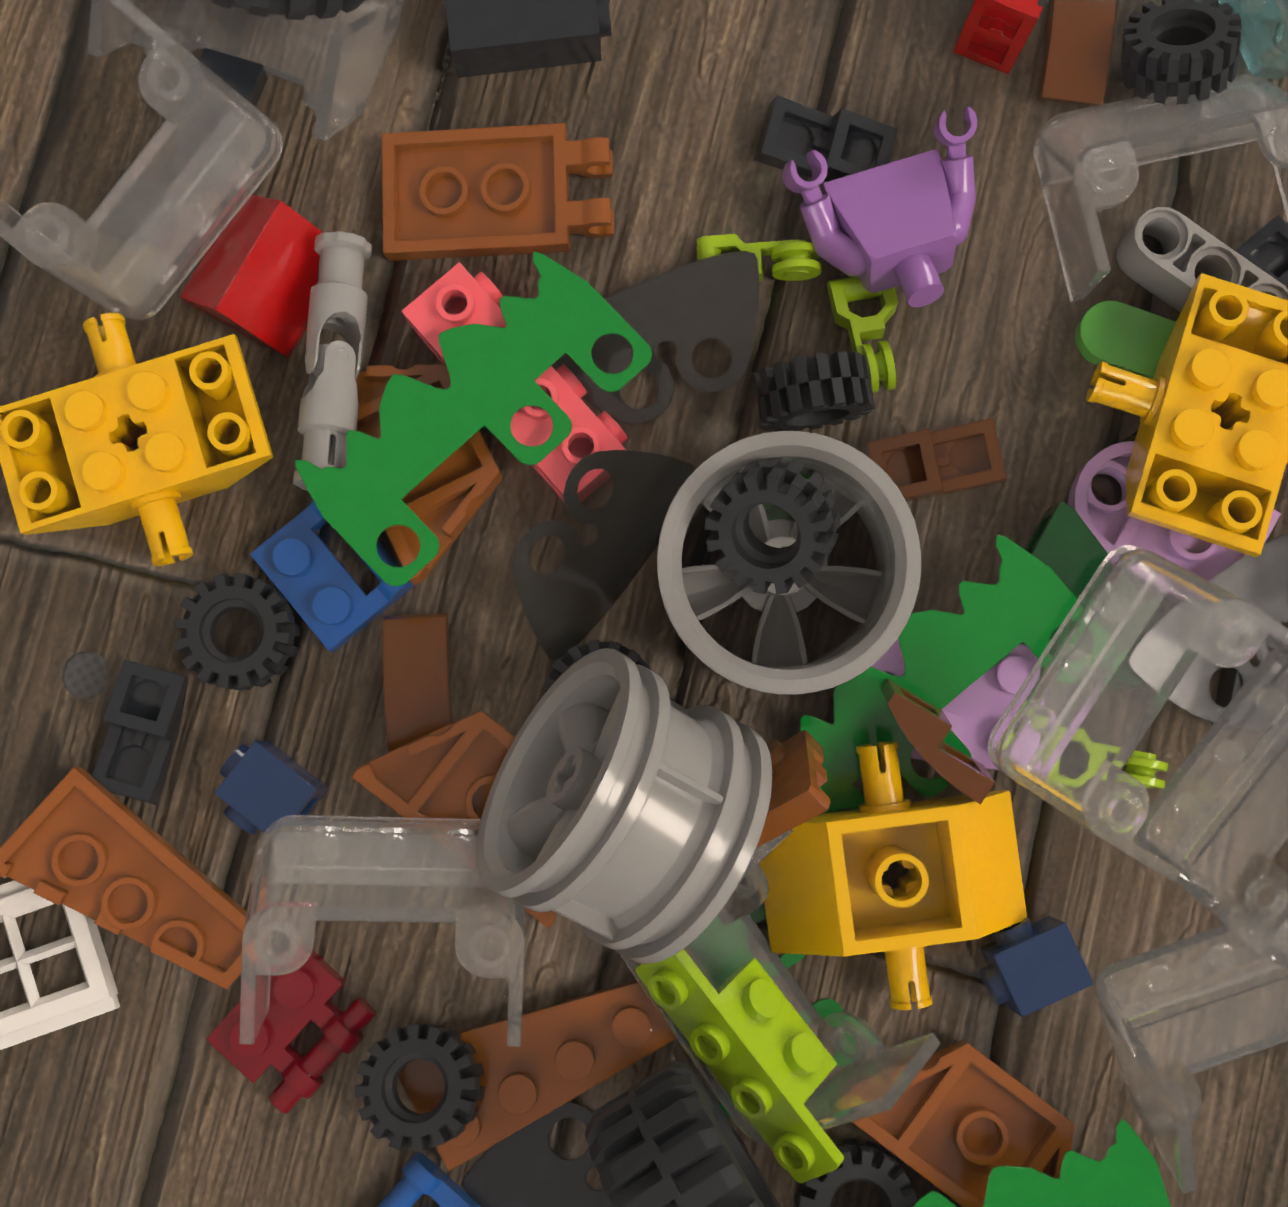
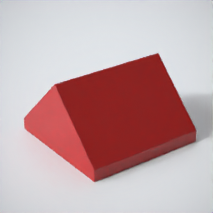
(260, 274)

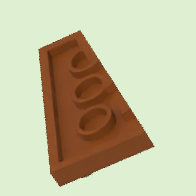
(117, 870)
(559, 1058)

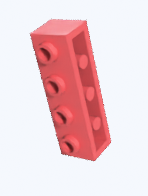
(465, 300)

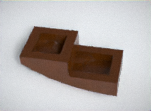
(1077, 51)
(942, 460)
(416, 676)
(926, 730)

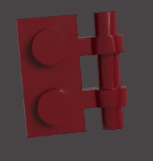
(293, 1004)

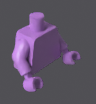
(893, 219)

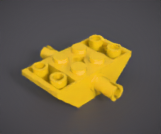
(1210, 418)
(73, 450)
(957, 887)

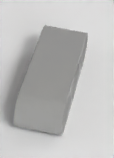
(1185, 250)

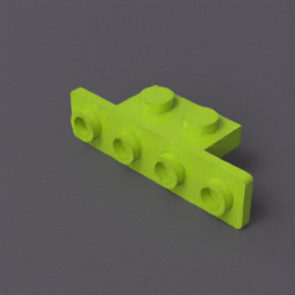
(755, 1051)

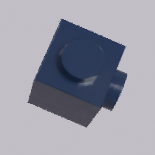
(266, 786)
(1033, 965)

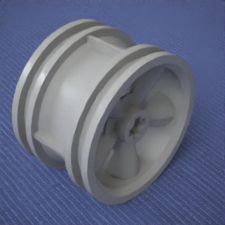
(874, 598)
(625, 809)

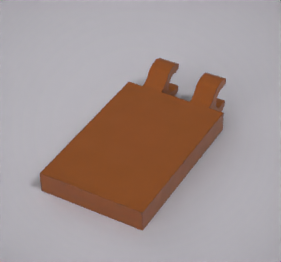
(490, 191)

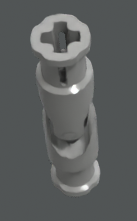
(340, 305)

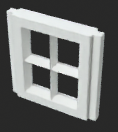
(65, 1006)

